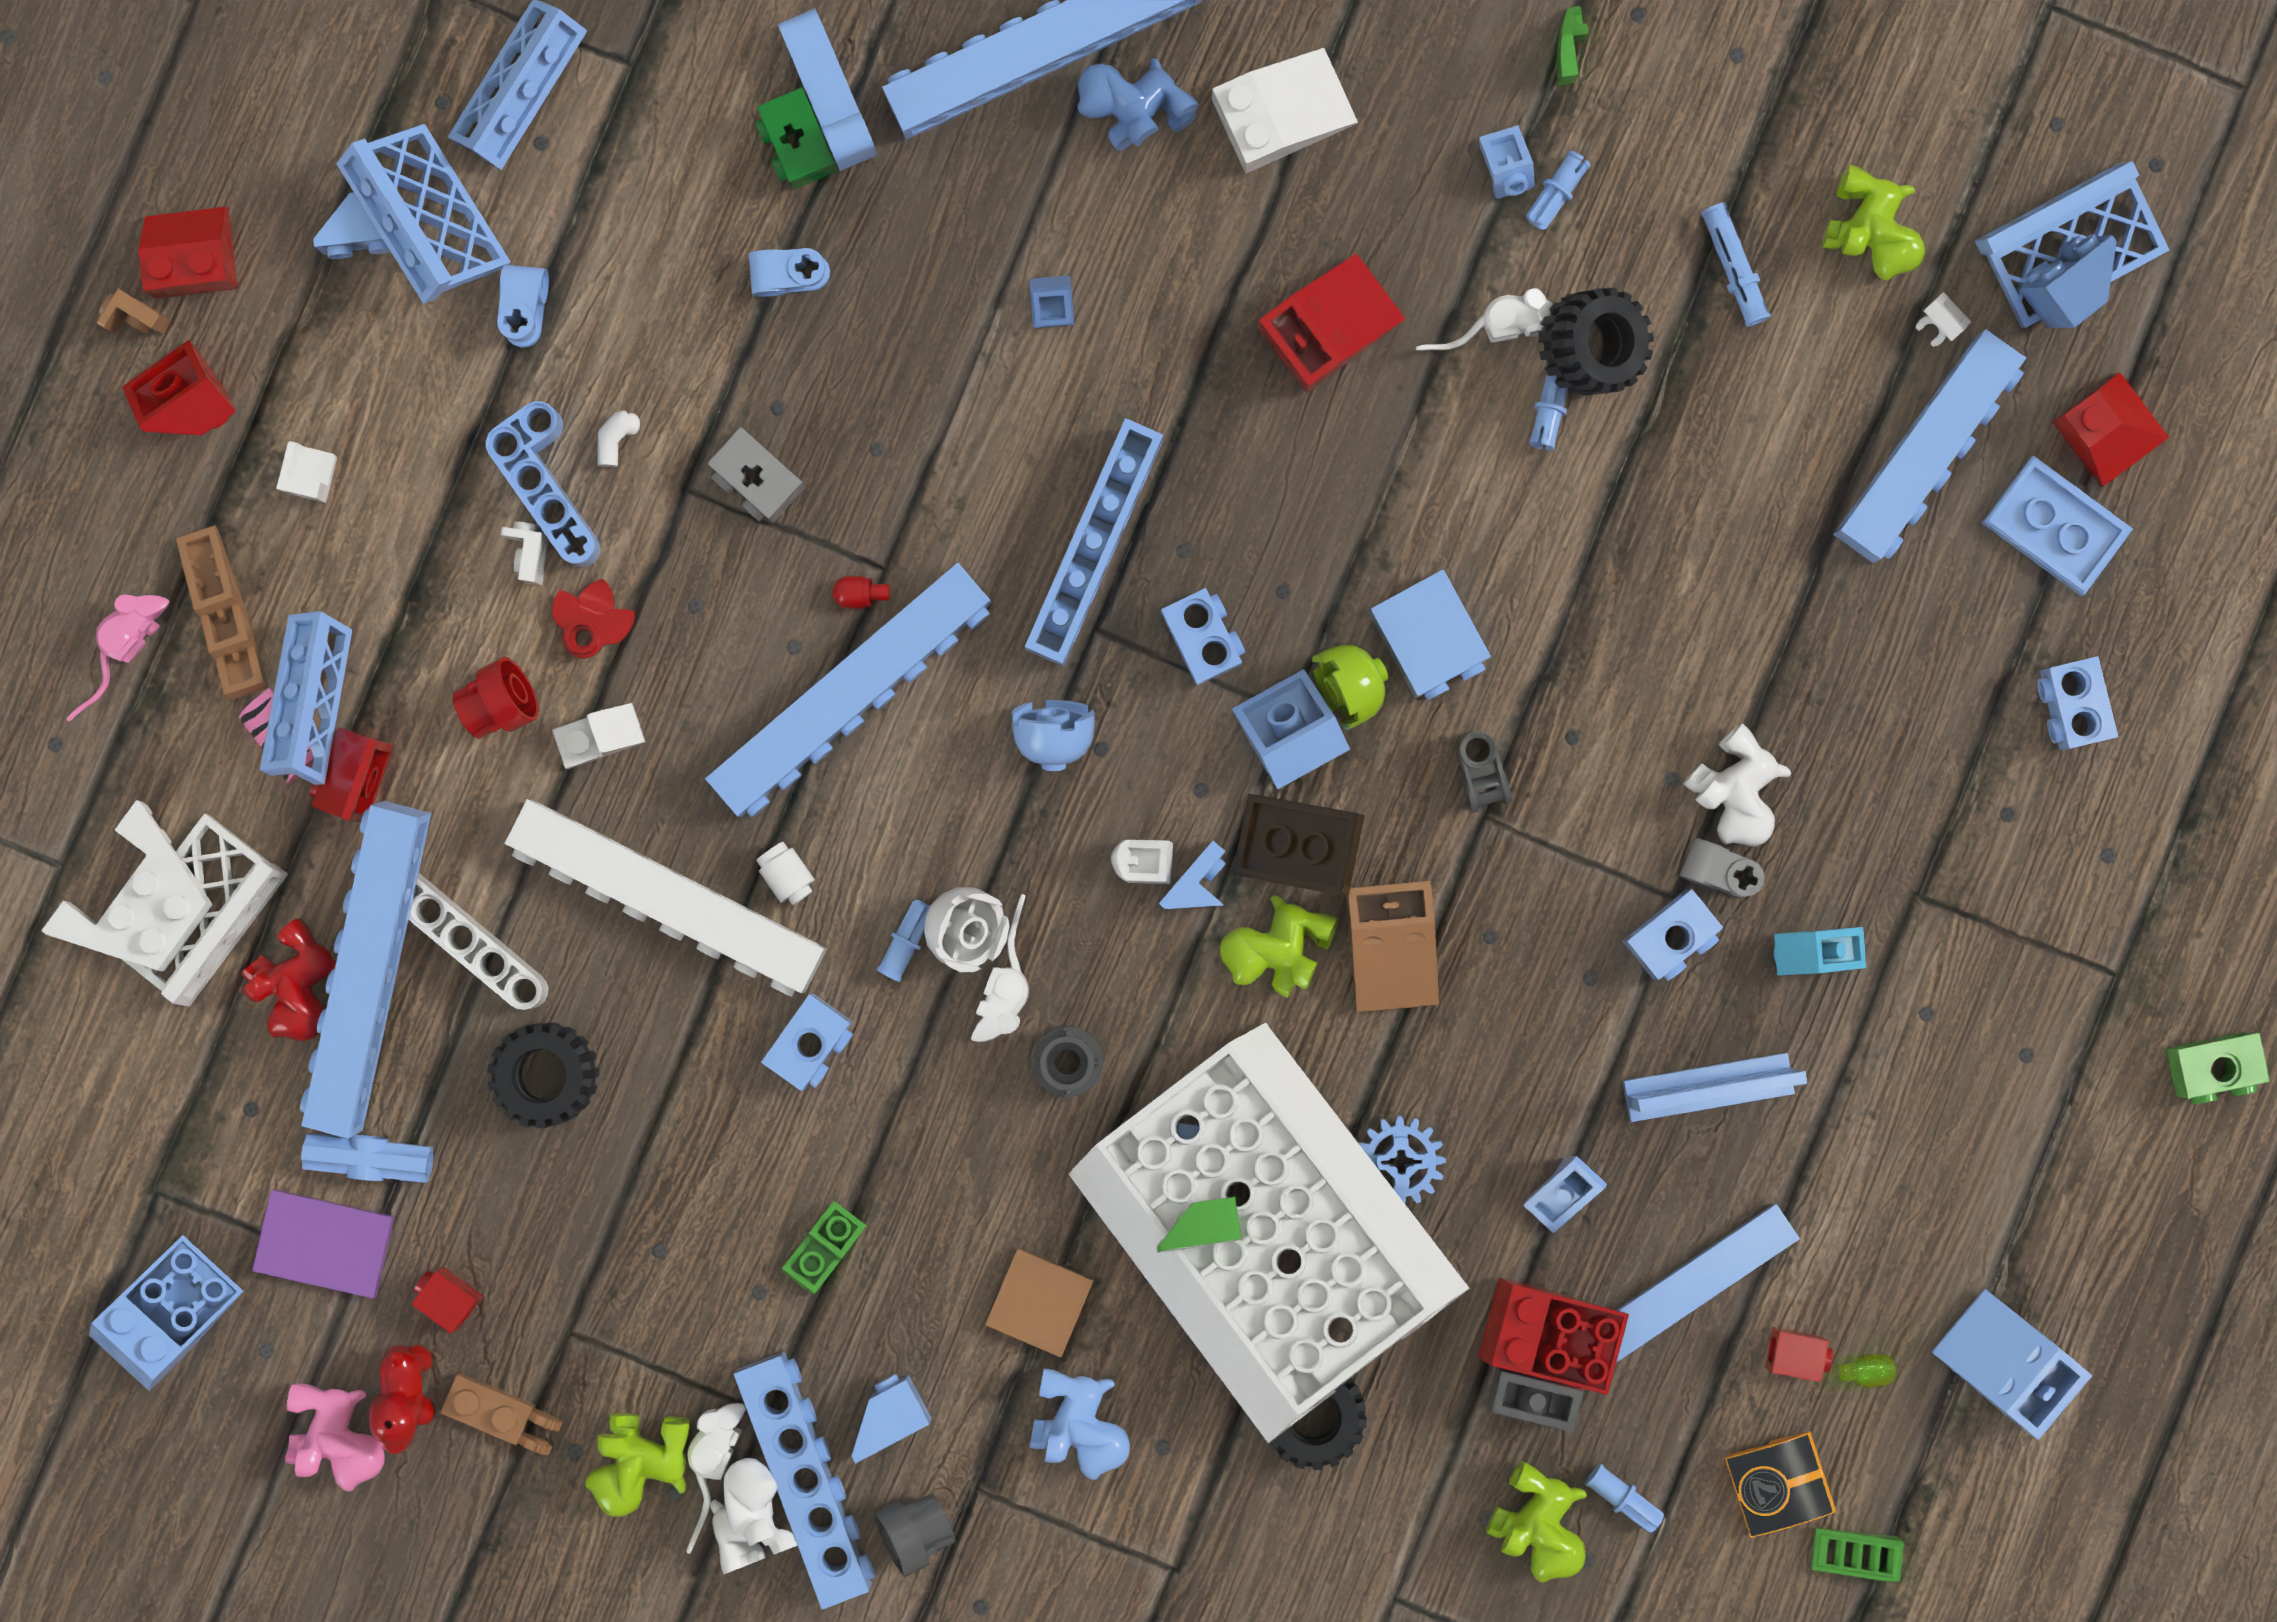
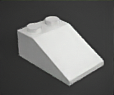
(1282, 108)

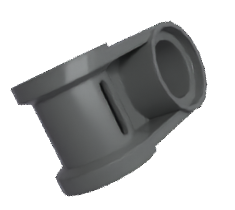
(1482, 774)

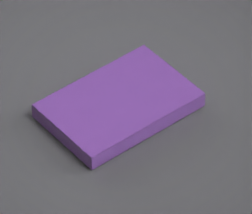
(323, 1243)

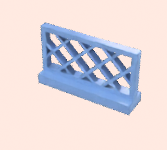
(2065, 208)
(399, 221)
(1711, 1086)

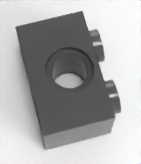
(1534, 1399)

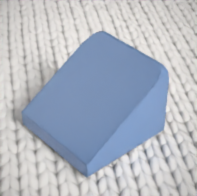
(1051, 301)

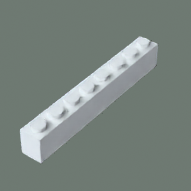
(666, 896)

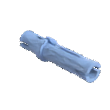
(1736, 266)

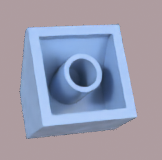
(1291, 729)

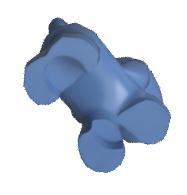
(1134, 105)

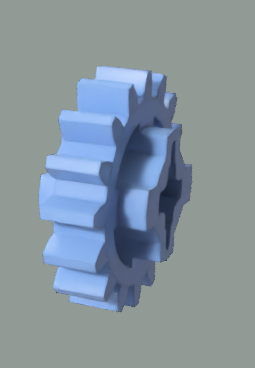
(1399, 1141)

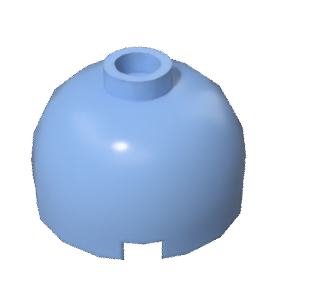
(1053, 733)

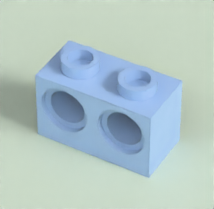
(1193, 640)
(2089, 701)

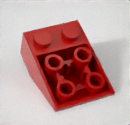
(1330, 322)
(1552, 1336)

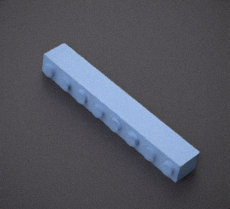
(1016, 57)
(849, 691)
(365, 968)

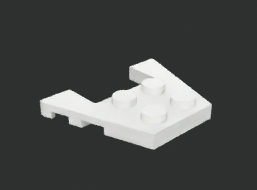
(153, 909)

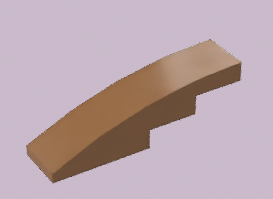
(221, 612)

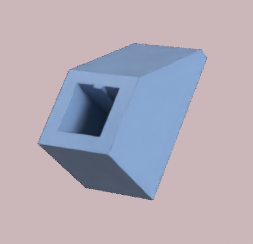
(349, 231)

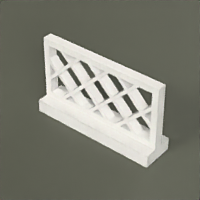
(228, 924)

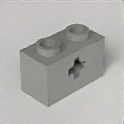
(745, 454)

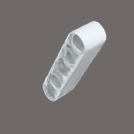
(482, 945)

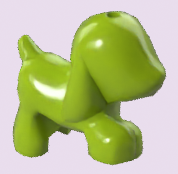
(1893, 246)
(1252, 952)
(621, 1485)
(1555, 1549)

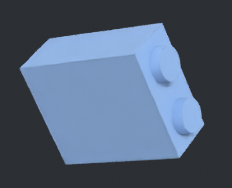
(1430, 636)

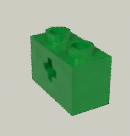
(790, 115)

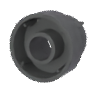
(1063, 1083)
(914, 1532)

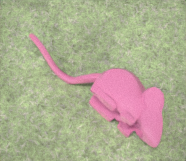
(122, 635)

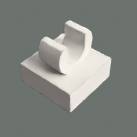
(1946, 317)

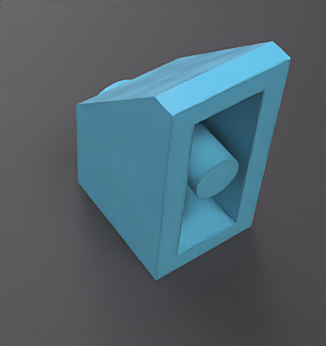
(1819, 951)

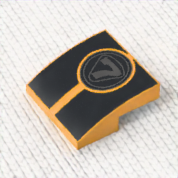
(1780, 1484)

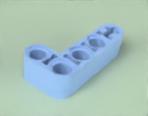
(827, 89)
(548, 491)

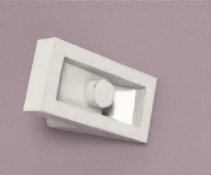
(598, 735)

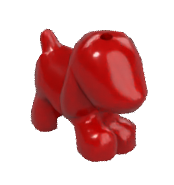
(290, 982)
(401, 1402)

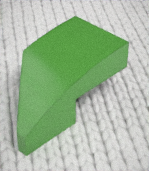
(1571, 32)
(1203, 1224)

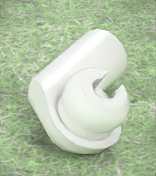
(611, 433)

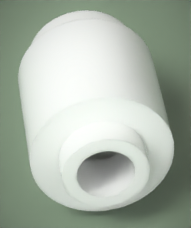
(785, 874)

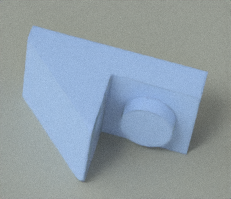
(1187, 890)
(1564, 1193)

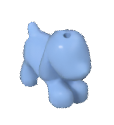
(1098, 1443)

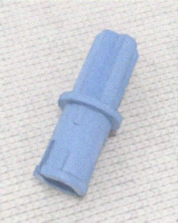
(1557, 190)
(1549, 414)
(904, 941)
(1624, 1498)

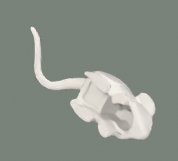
(1506, 319)
(1005, 992)
(712, 1451)

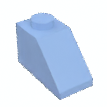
(890, 1416)

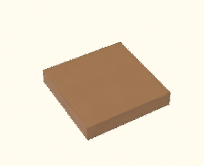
(1039, 1302)

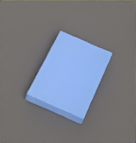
(2057, 525)

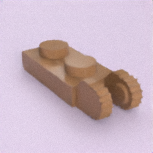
(497, 1413)

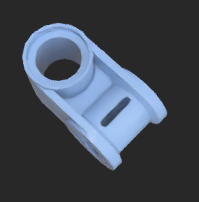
(779, 271)
(522, 296)

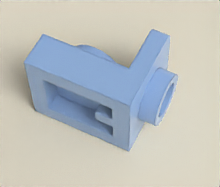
(1508, 162)

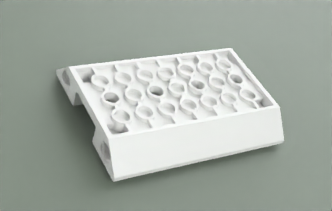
(1307, 1195)

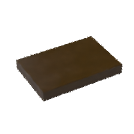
(1298, 844)

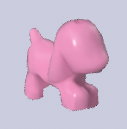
(352, 1454)

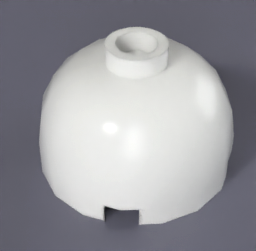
(966, 928)

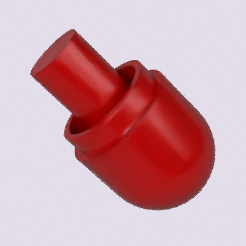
(859, 592)

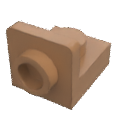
(141, 316)

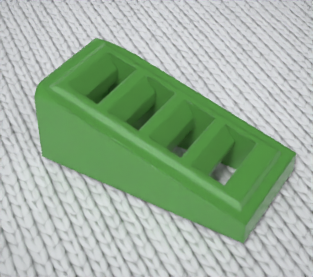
(1893, 1560)

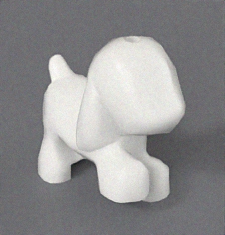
(1745, 815)
(747, 1516)

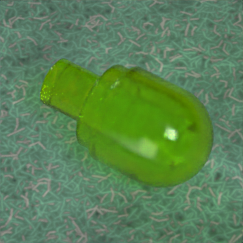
(1870, 1371)

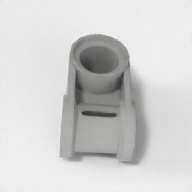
(1715, 869)

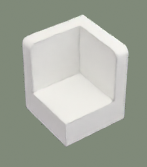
(306, 472)

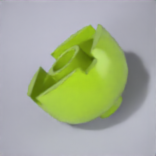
(1351, 683)

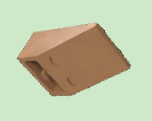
(1393, 946)

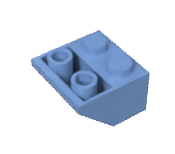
(2073, 283)

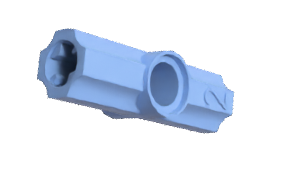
(367, 1157)

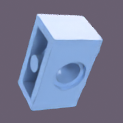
(1649, 942)
(786, 1055)

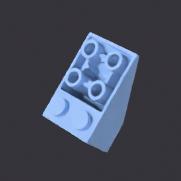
(164, 1312)
(2011, 1364)

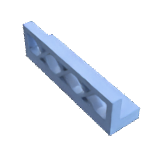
(520, 85)
(301, 692)

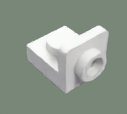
(531, 558)

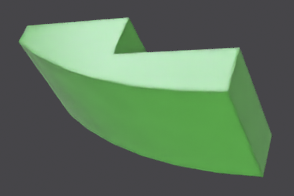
(823, 1248)

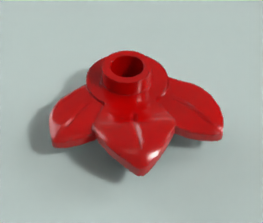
(592, 613)

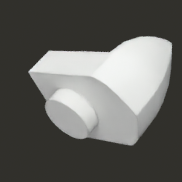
(1143, 861)

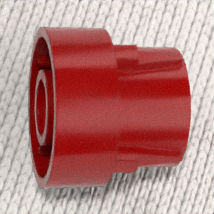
(496, 699)

